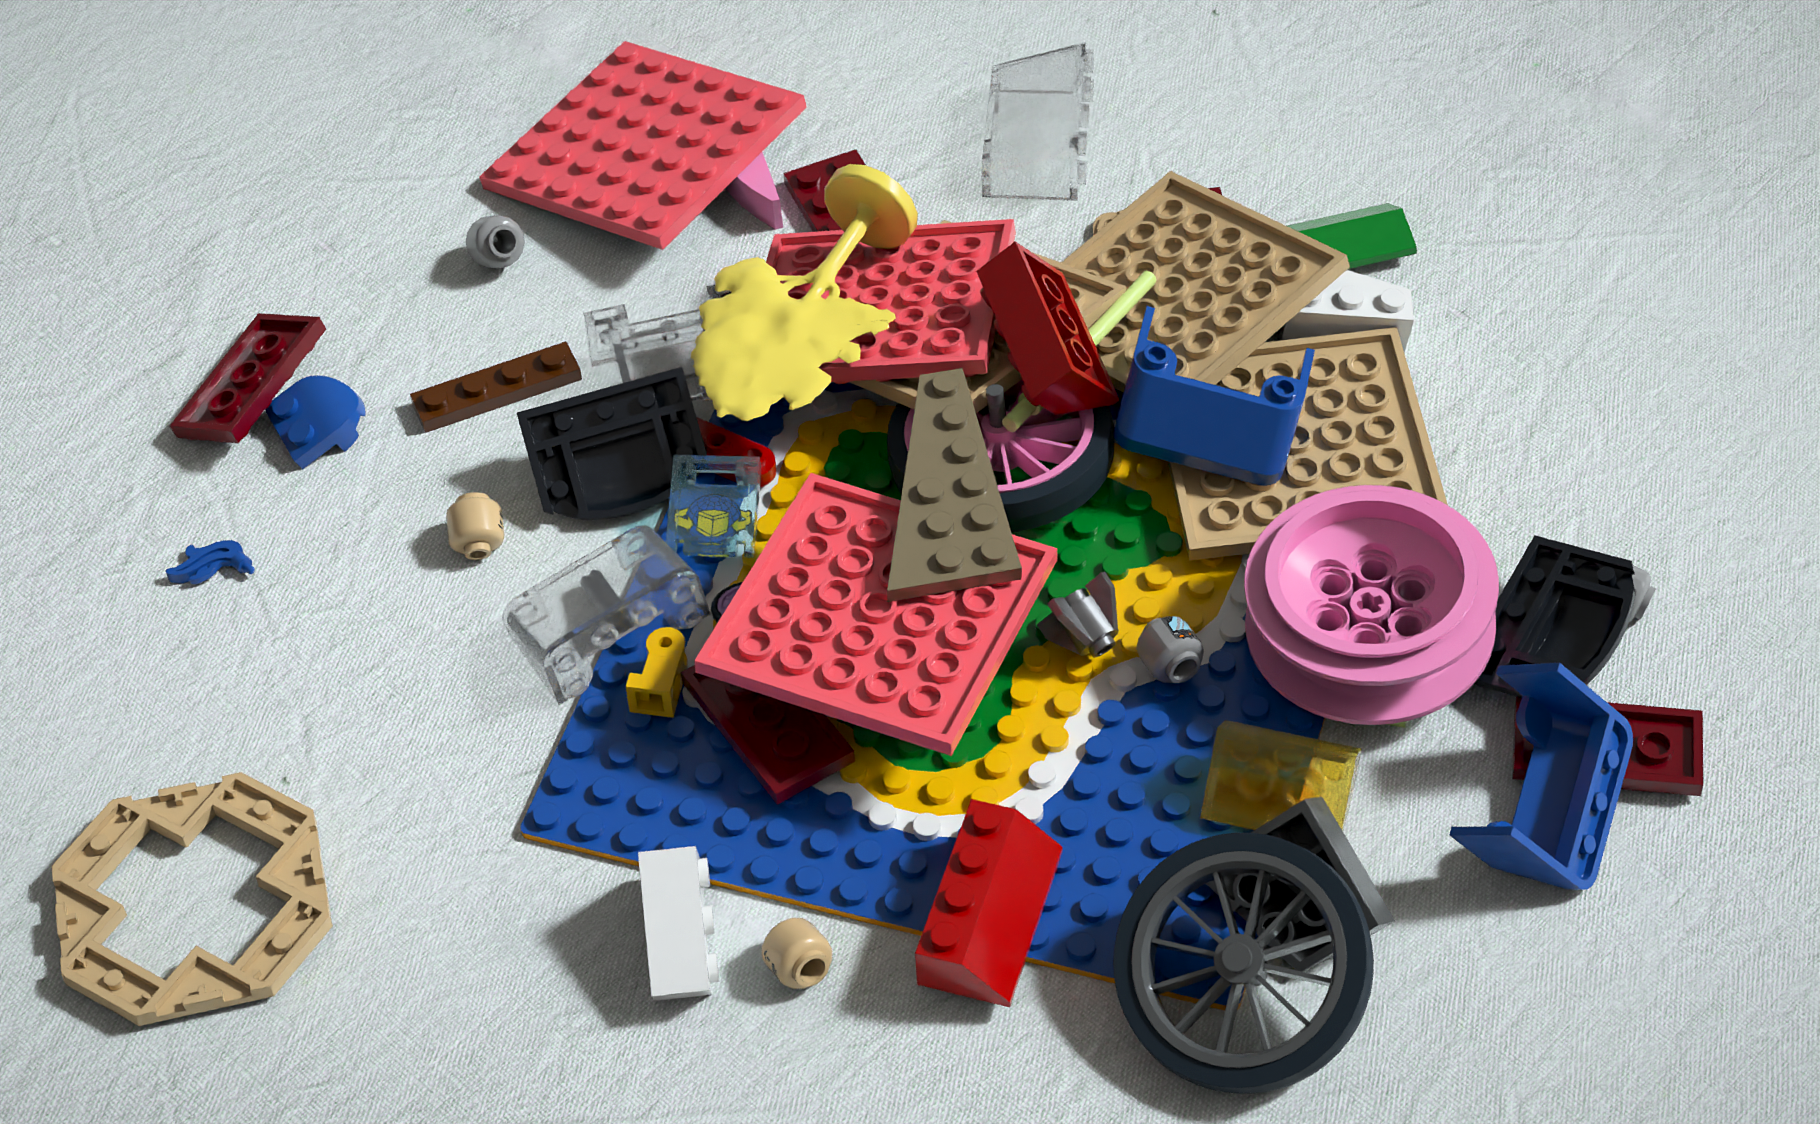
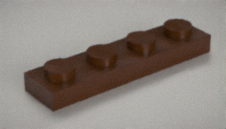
(495, 386)

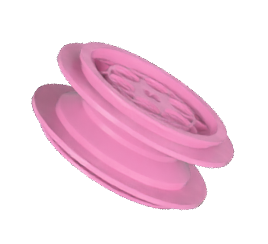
(1371, 604)

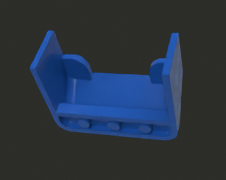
(1208, 423)
(1568, 784)

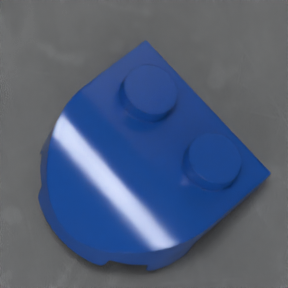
(316, 417)

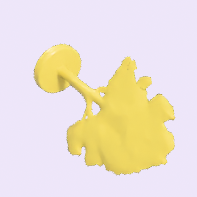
(770, 345)

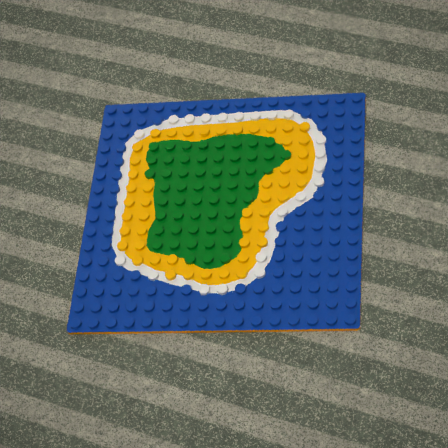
(1063, 737)

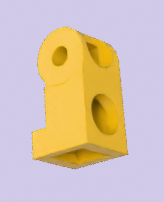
(660, 683)

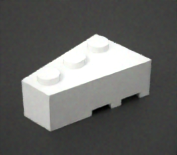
(1354, 305)
(677, 923)

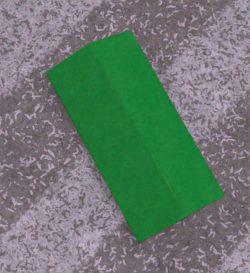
(1364, 234)

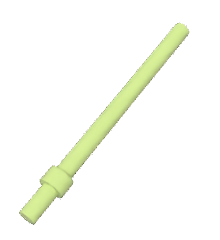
(1098, 331)

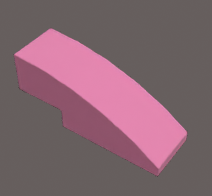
(757, 192)

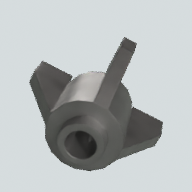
(1084, 620)

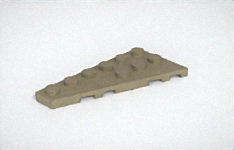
(950, 509)

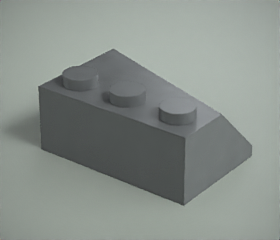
(1315, 829)

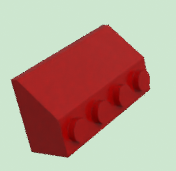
(1045, 333)
(987, 905)

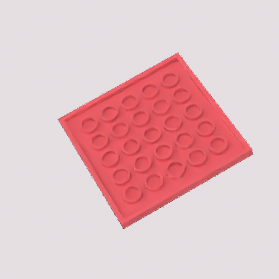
(643, 144)
(926, 285)
(823, 637)

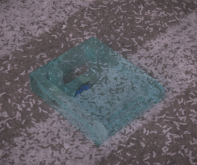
(714, 517)

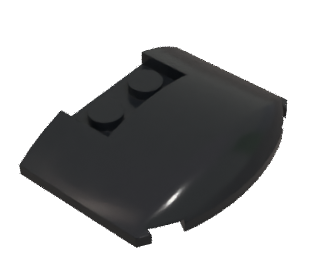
(611, 446)
(1561, 609)

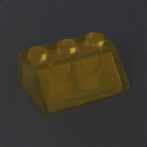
(1267, 771)

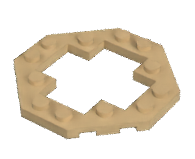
(201, 979)

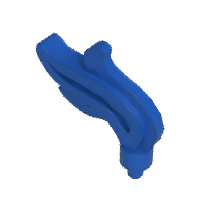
(207, 560)

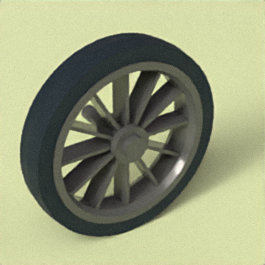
(1243, 963)

